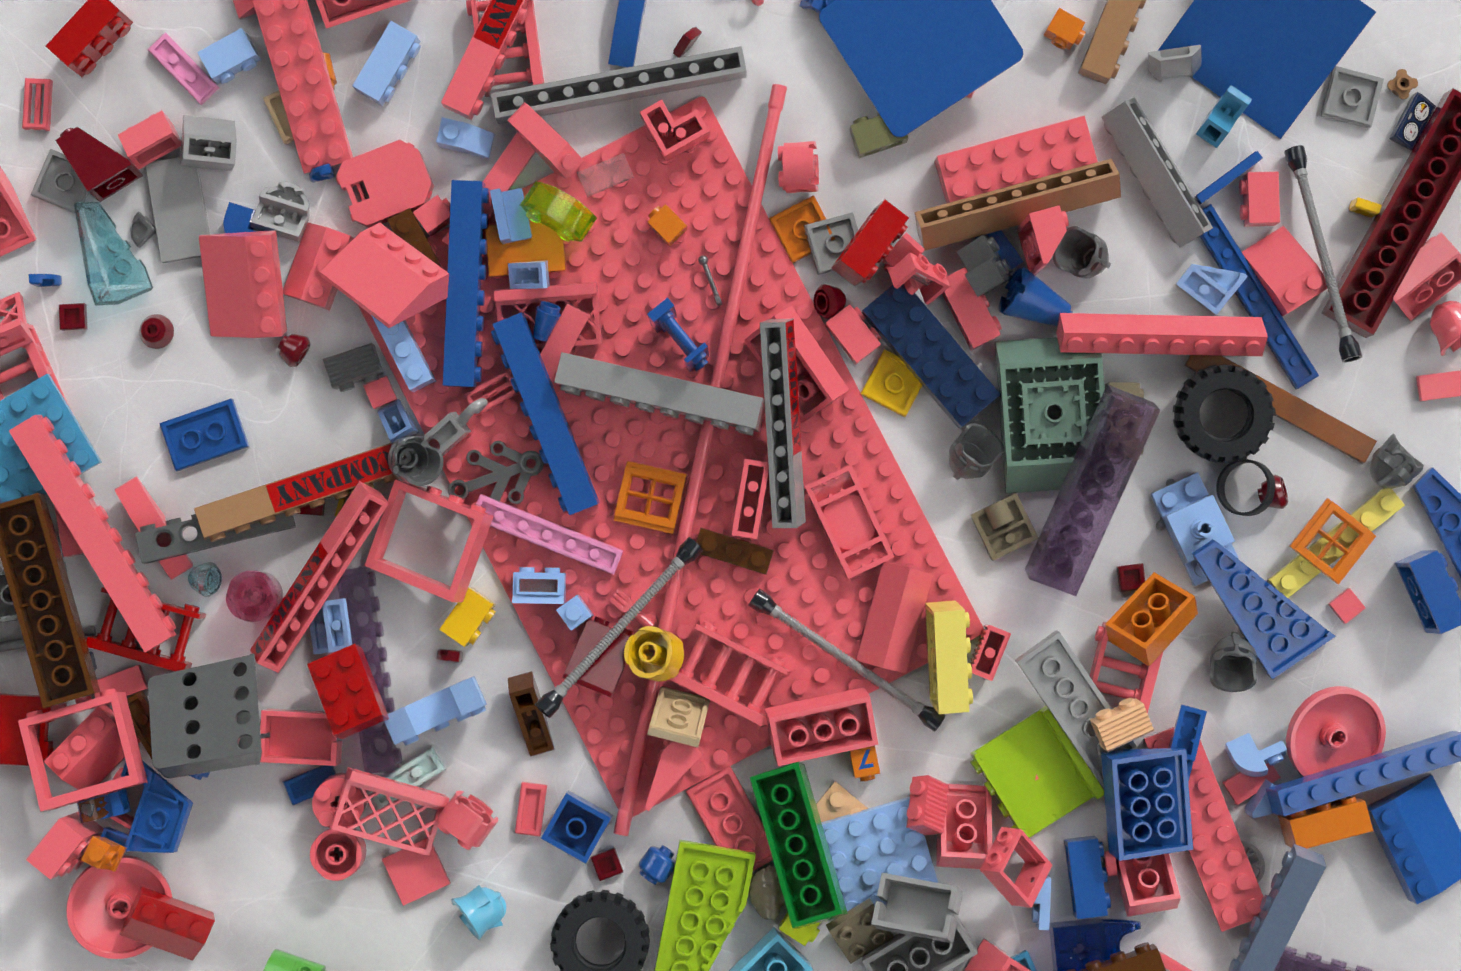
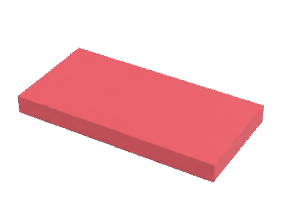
(730, 815)

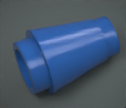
(545, 320)

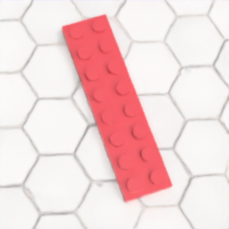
(303, 82)
(1217, 845)

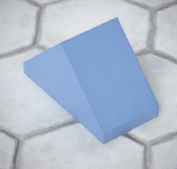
(528, 275)

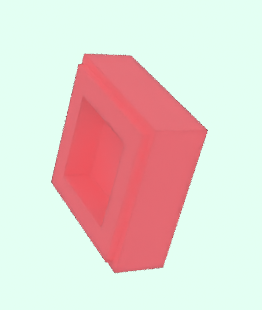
(380, 392)
(1346, 605)

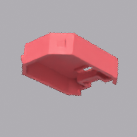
(393, 178)

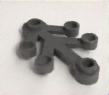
(501, 473)

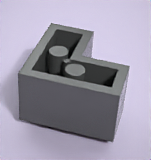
(984, 265)

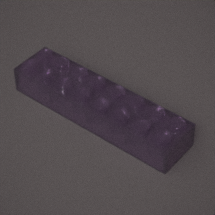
(1092, 490)

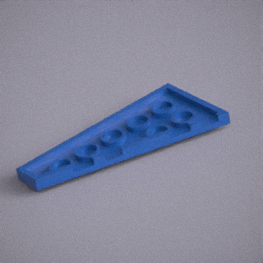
(1443, 508)

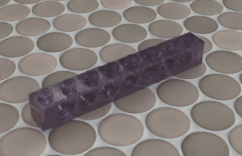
(372, 759)

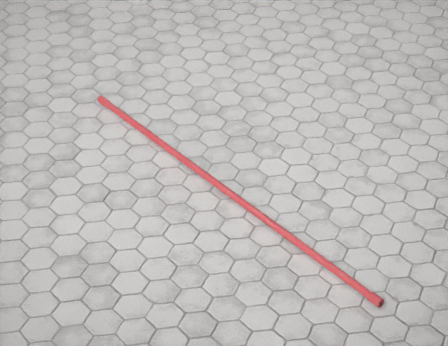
(775, 106)

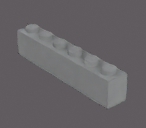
(1156, 172)

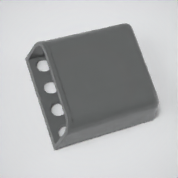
(205, 718)

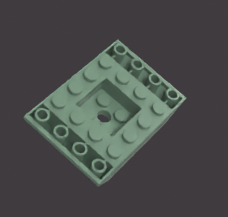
(1030, 380)

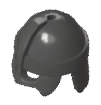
(1081, 253)
(974, 452)
(420, 461)
(1393, 465)
(1233, 664)

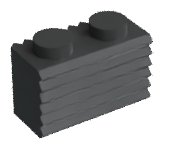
(353, 367)

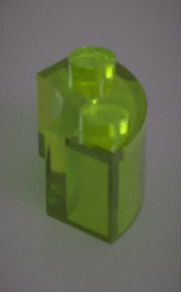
(558, 211)

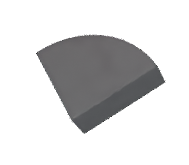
(141, 229)

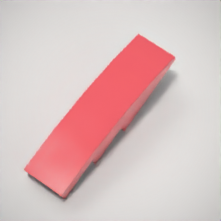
(144, 512)

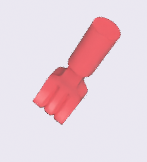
(624, 603)

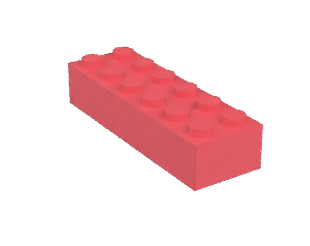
(1015, 159)

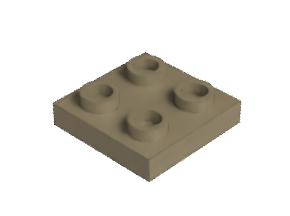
(1004, 526)
(856, 933)

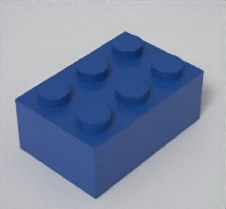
(1431, 590)

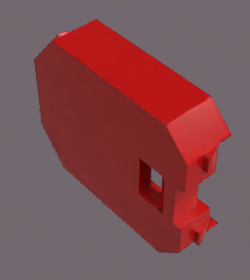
(12, 709)

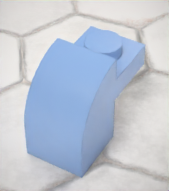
(1249, 760)

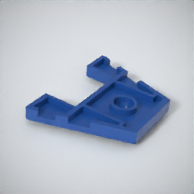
(158, 819)

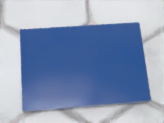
(204, 434)

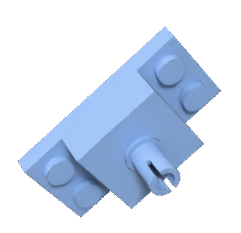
(1192, 521)

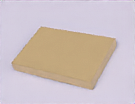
(678, 716)

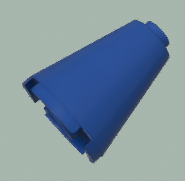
(1032, 299)

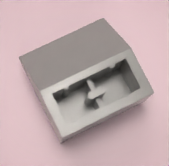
(208, 143)

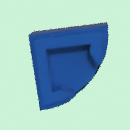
(322, 173)
(45, 280)

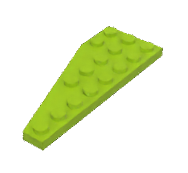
(702, 904)

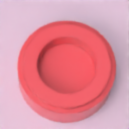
(1110, 864)

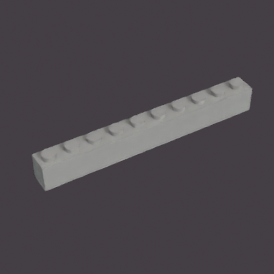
(622, 84)

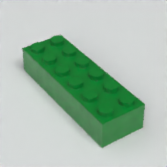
(798, 845)

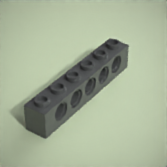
(152, 552)

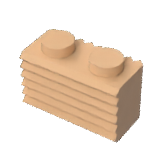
(1121, 724)

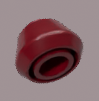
(829, 301)
(156, 331)
(294, 349)
(1280, 497)

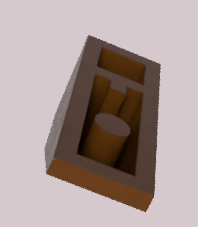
(533, 723)

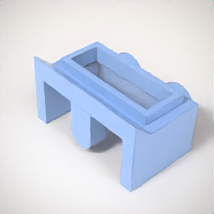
(539, 587)

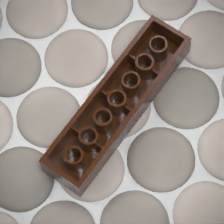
(44, 602)

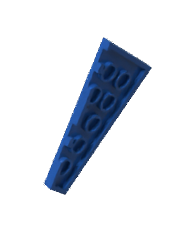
(1264, 616)

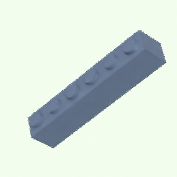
(1280, 911)

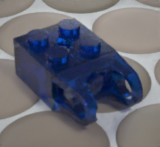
(1096, 935)

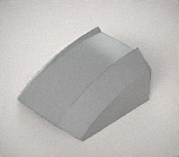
(1175, 62)

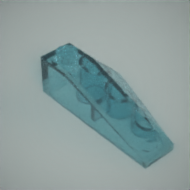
(109, 264)

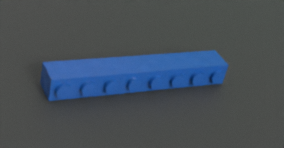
(464, 285)
(546, 414)
(1365, 774)

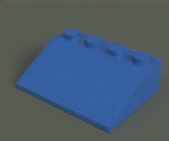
(1147, 802)
(1419, 838)

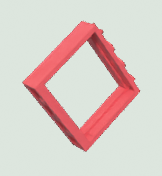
(470, 554)
(128, 740)

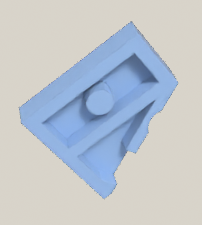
(1210, 285)

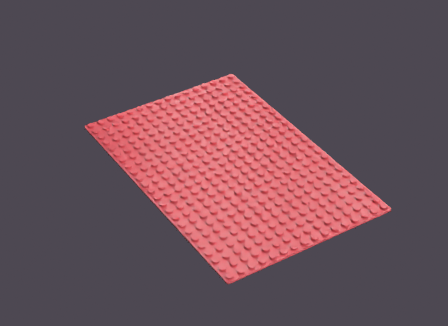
(804, 574)

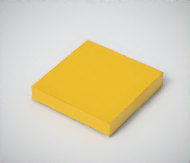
(892, 384)

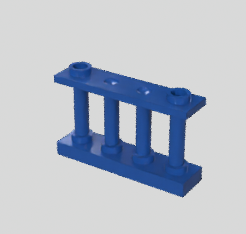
(663, 318)

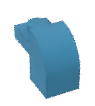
(1223, 116)

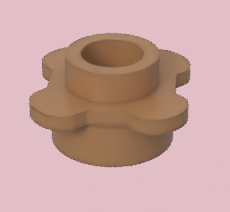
(1395, 84)

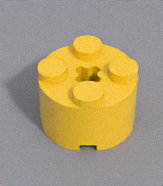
(667, 657)

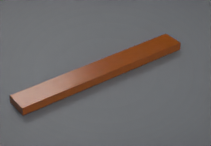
(1302, 414)

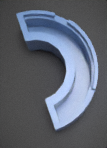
(435, 711)

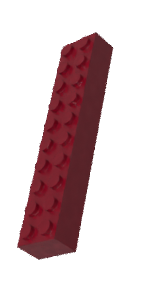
(1403, 221)

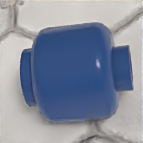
(657, 864)

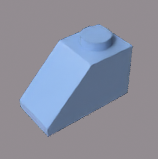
(464, 138)

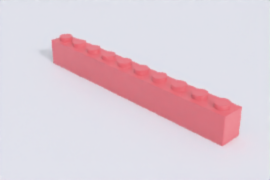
(92, 532)

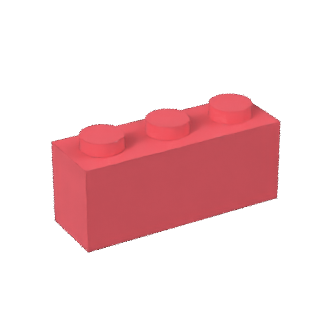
(970, 311)
(750, 499)

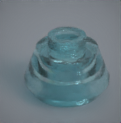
(205, 579)

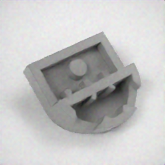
(283, 210)

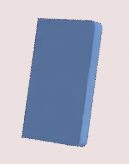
(510, 216)

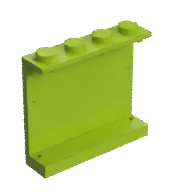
(1029, 749)

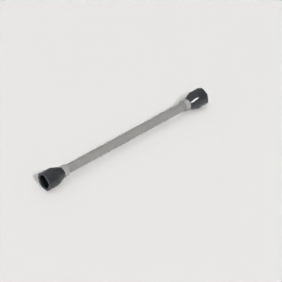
(1348, 346)
(765, 604)
(551, 701)

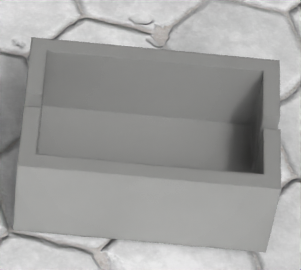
(917, 907)

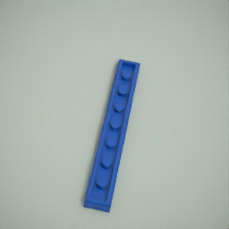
(1258, 302)

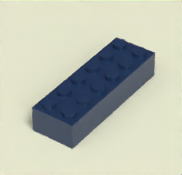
(931, 354)

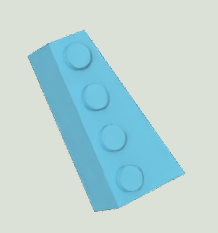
(773, 954)

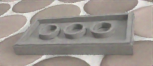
(177, 209)

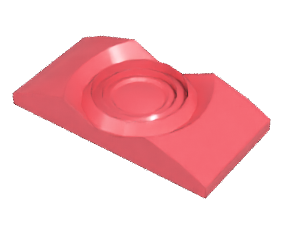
(849, 521)

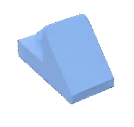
(1041, 912)

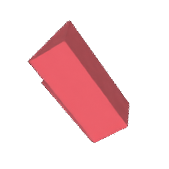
(894, 617)

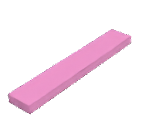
(551, 535)

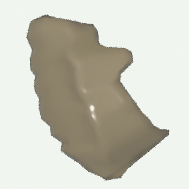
(766, 893)

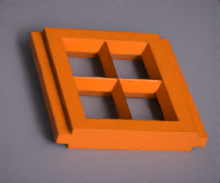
(655, 475)
(1350, 555)

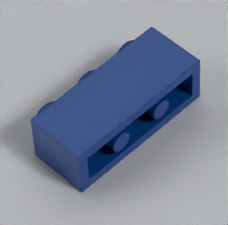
(1087, 877)

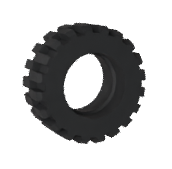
(1258, 421)
(603, 905)

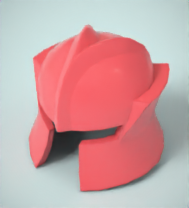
(1447, 325)

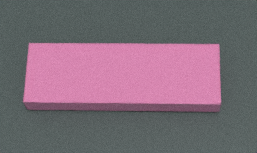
(183, 68)

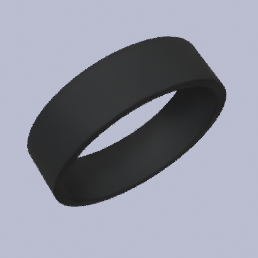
(1220, 487)

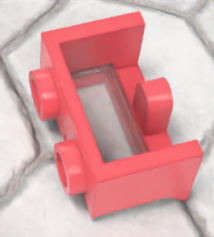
(918, 273)

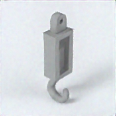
(453, 426)

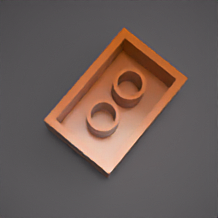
(1151, 619)
(1326, 823)

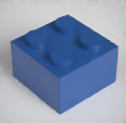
(576, 826)

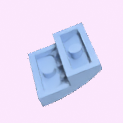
(331, 627)

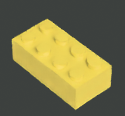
(948, 657)

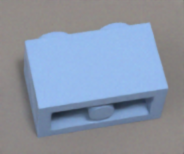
(229, 56)

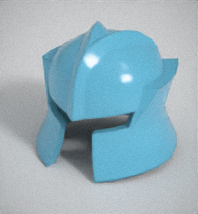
(481, 910)

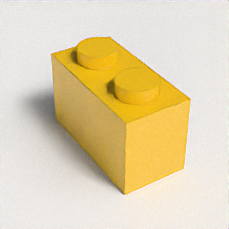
(468, 617)

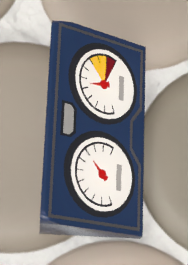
(1412, 121)

